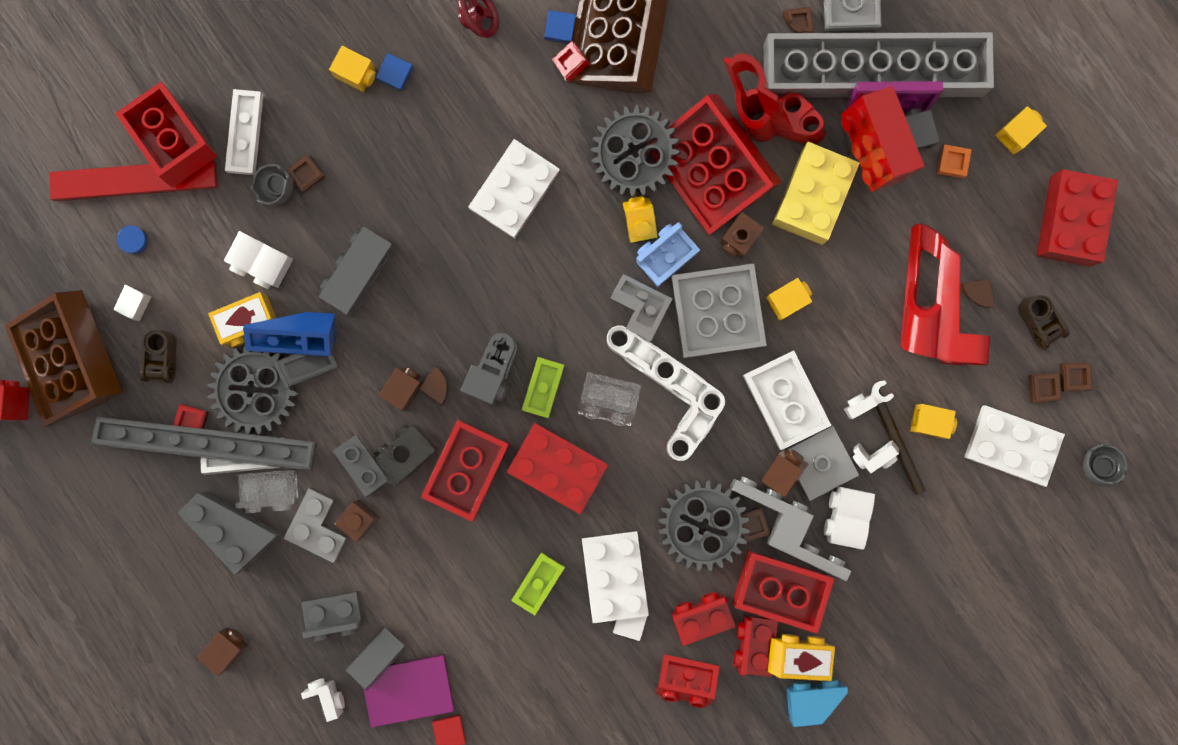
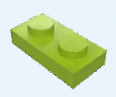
(543, 387)
(538, 583)

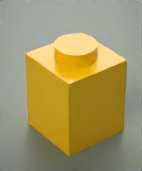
(353, 69)
(1021, 130)
(789, 298)
(933, 421)

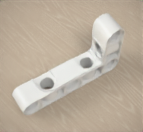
(682, 383)

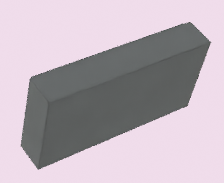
(303, 367)
(376, 659)

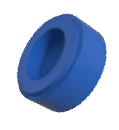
(132, 239)

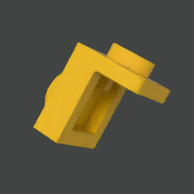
(640, 219)

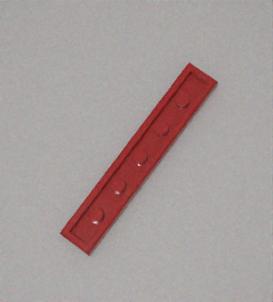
(123, 181)

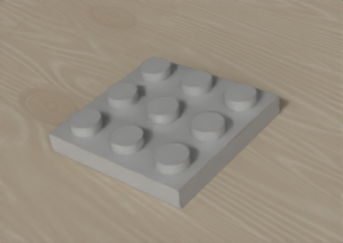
(718, 310)

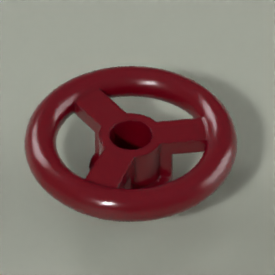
(473, 13)

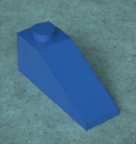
(294, 334)

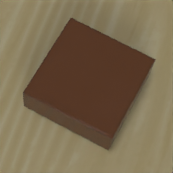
(305, 173)
(1076, 377)
(1045, 387)
(756, 524)

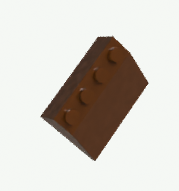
(619, 43)
(63, 357)

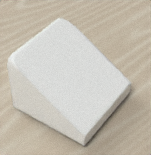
(132, 303)

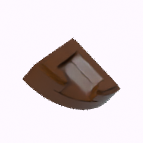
(799, 20)
(979, 292)
(435, 385)

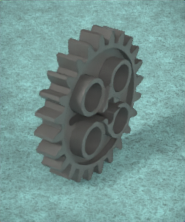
(625, 128)
(251, 413)
(713, 501)

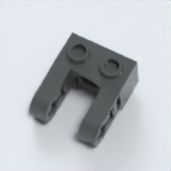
(490, 377)

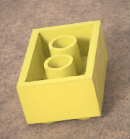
(815, 193)

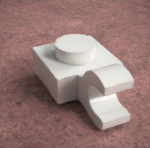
(861, 404)

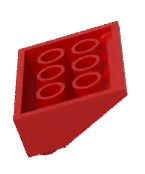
(718, 164)

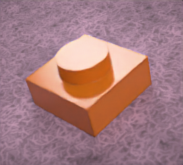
(954, 161)

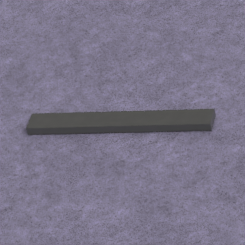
(204, 443)

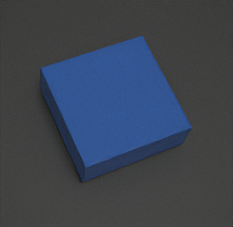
(560, 26)
(394, 72)

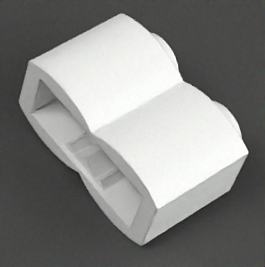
(258, 260)
(849, 517)

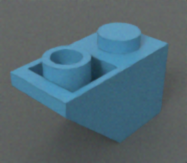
(813, 703)

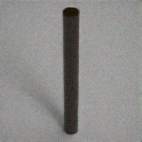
(903, 455)

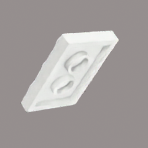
(514, 188)
(786, 400)
(1014, 446)
(615, 577)

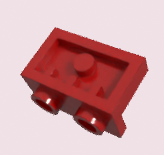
(702, 618)
(754, 645)
(687, 681)

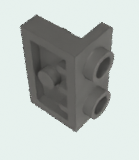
(361, 466)
(331, 615)

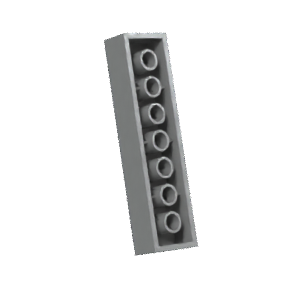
(834, 62)

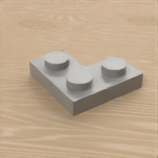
(647, 302)
(309, 529)

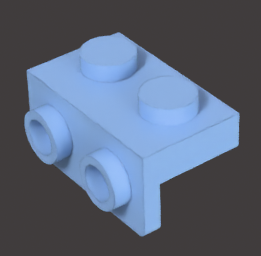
(666, 254)

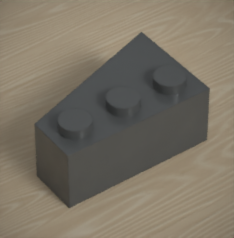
(228, 531)

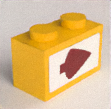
(231, 319)
(801, 658)

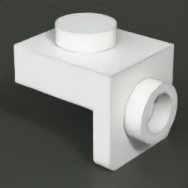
(882, 457)
(331, 700)

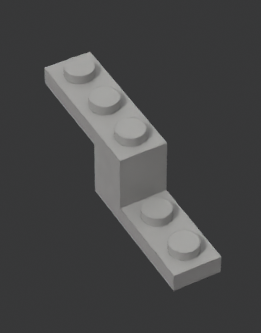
(790, 528)

